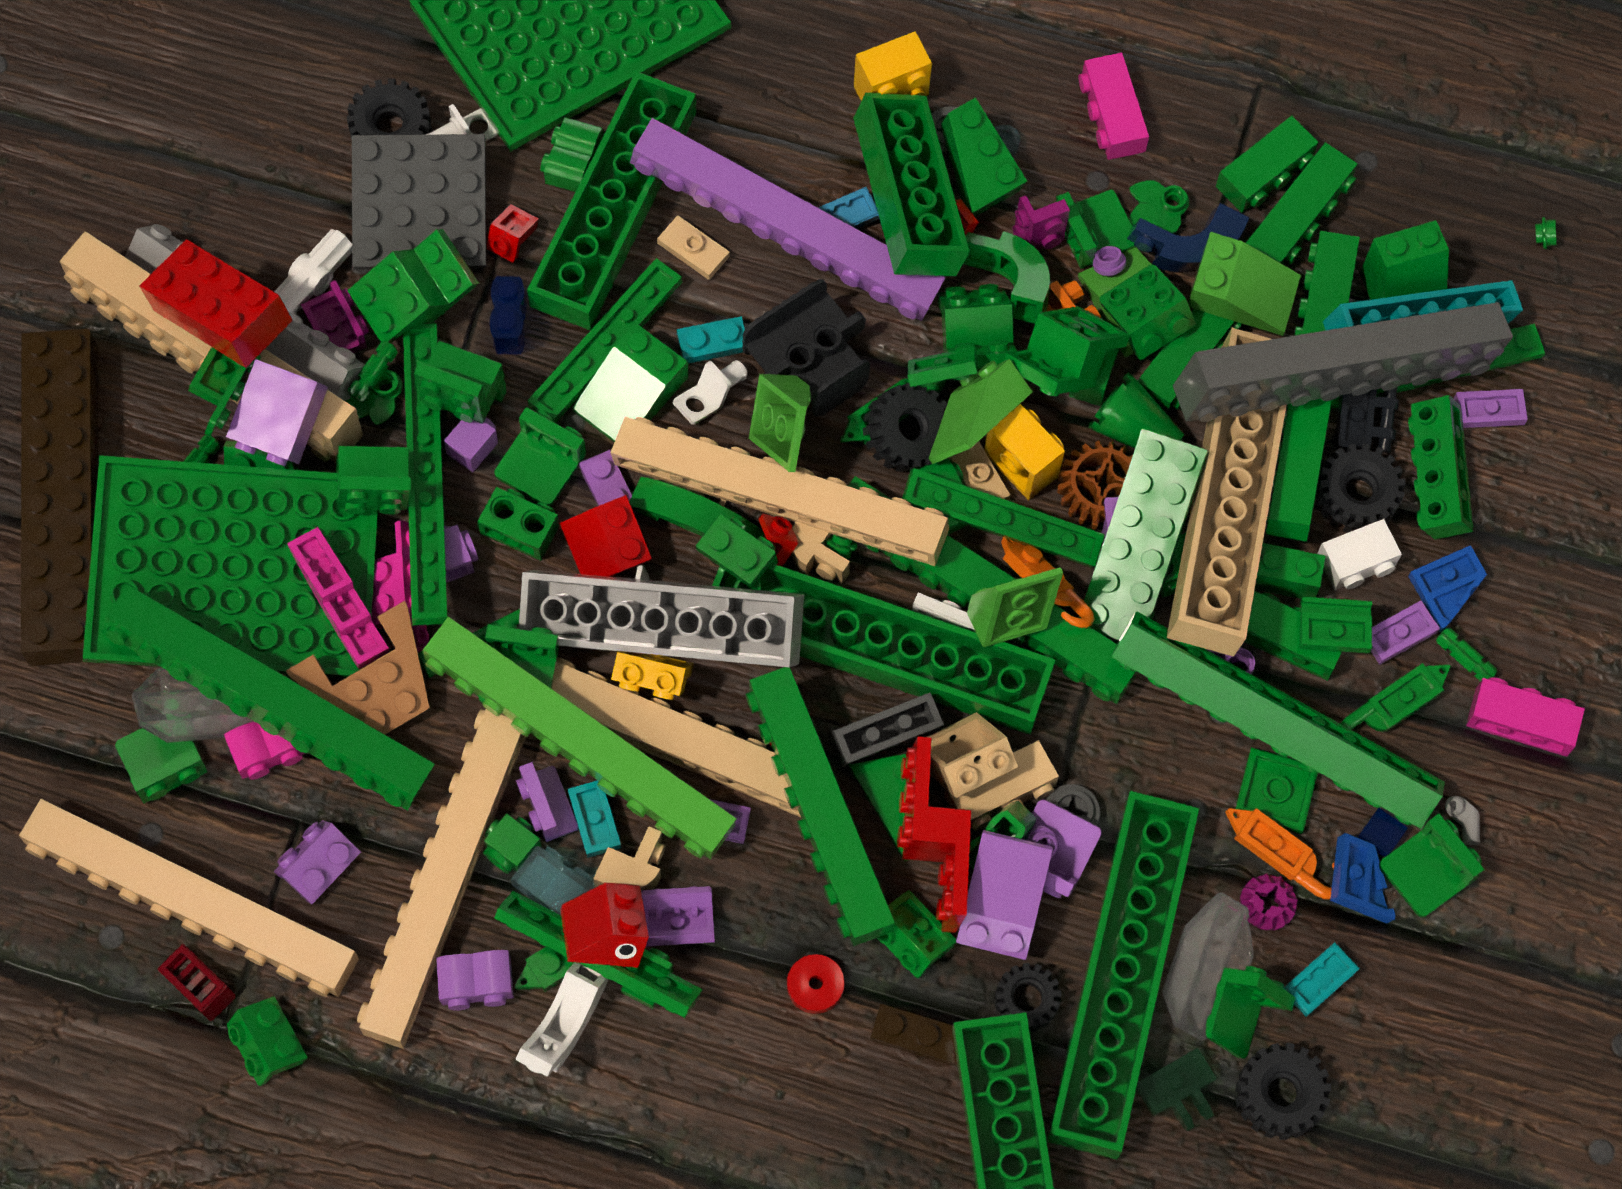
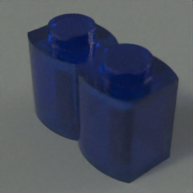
(508, 315)

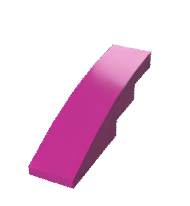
(338, 597)

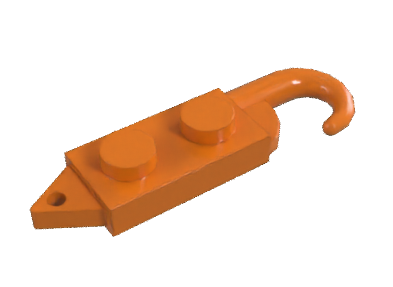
(1030, 561)
(1277, 848)

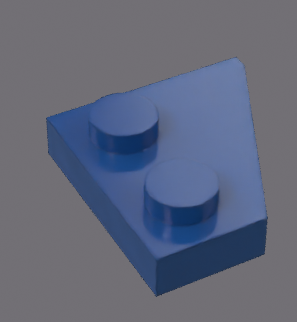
(1448, 584)
(1358, 879)

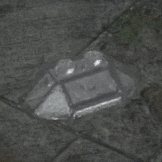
(180, 711)
(1209, 942)

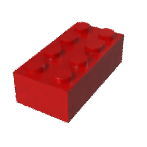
(216, 303)

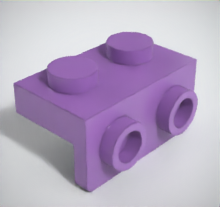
(549, 801)
(316, 860)
(679, 915)

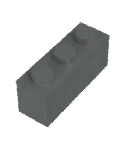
(885, 730)

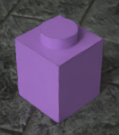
(471, 443)

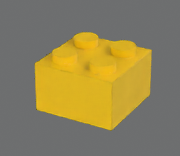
(894, 68)
(1025, 451)

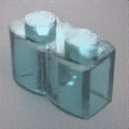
(549, 881)

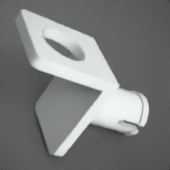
(461, 125)
(711, 390)

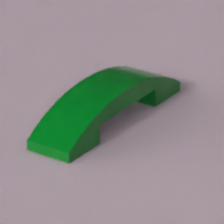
(681, 507)

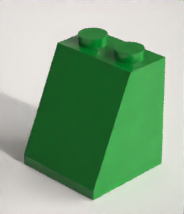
(1406, 262)

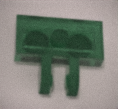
(1177, 1082)

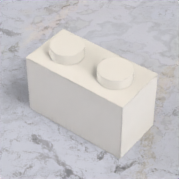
(1360, 555)

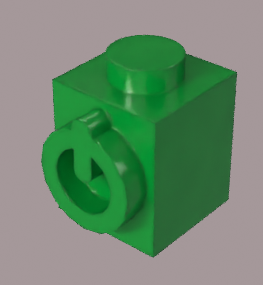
(509, 843)

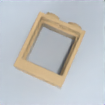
(954, 763)

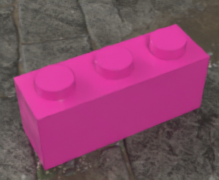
(1113, 106)
(1525, 716)

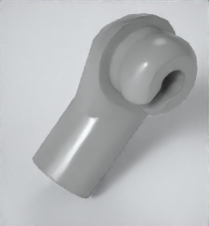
(1467, 817)

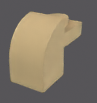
(813, 553)
(624, 869)

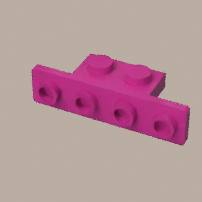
(393, 583)

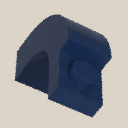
(1184, 252)

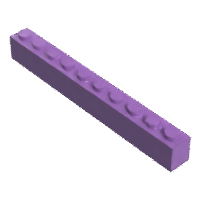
(781, 217)

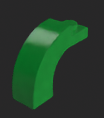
(1020, 265)

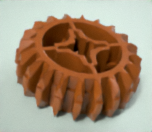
(1088, 482)

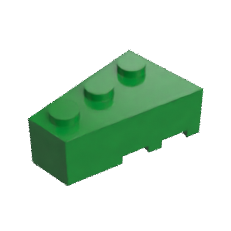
(979, 159)

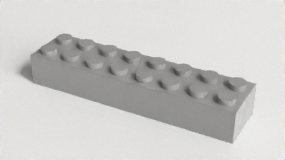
(664, 617)

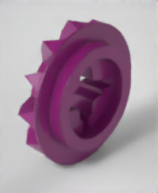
(1276, 916)

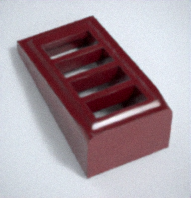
(212, 997)

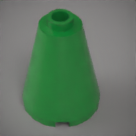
(1129, 411)

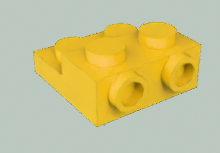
(656, 672)

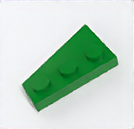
(882, 788)

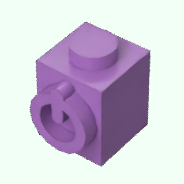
(458, 553)

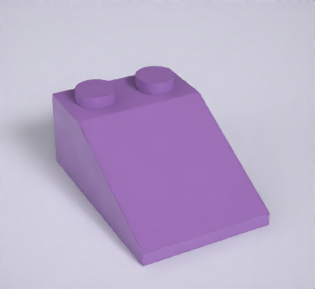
(1004, 894)

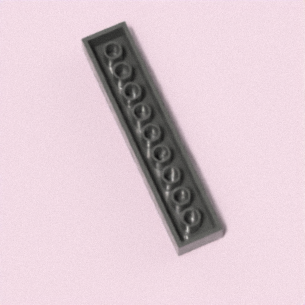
(1341, 362)

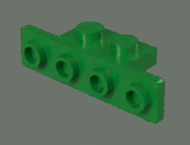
(219, 382)

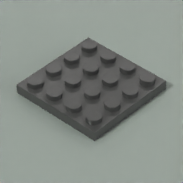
(414, 186)

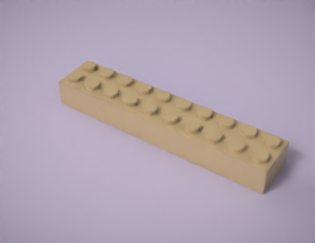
(113, 286)
(1227, 526)

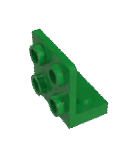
(1096, 224)

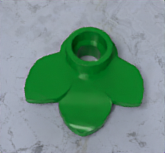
(1154, 206)
(380, 403)

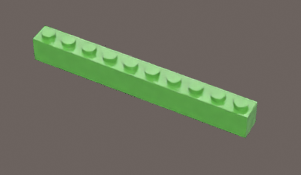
(578, 738)

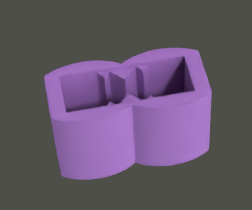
(474, 979)

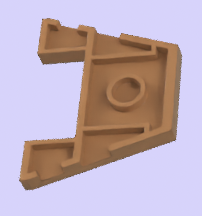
(384, 690)

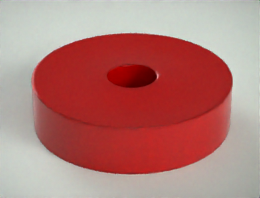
(815, 1000)

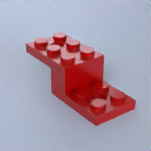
(935, 835)

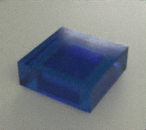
(1383, 832)

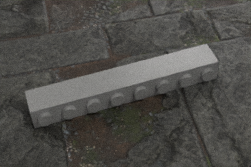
(296, 345)

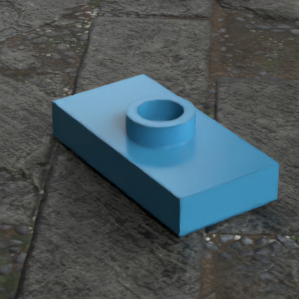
(854, 209)

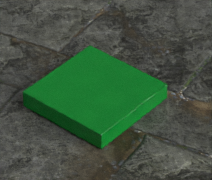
(1277, 788)

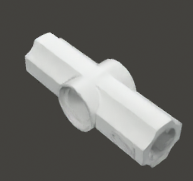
(314, 271)

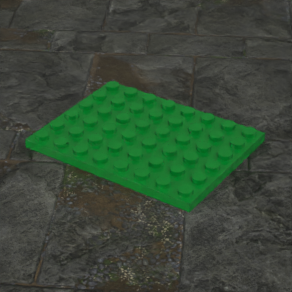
(559, 57)
(219, 555)

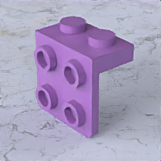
(1075, 846)

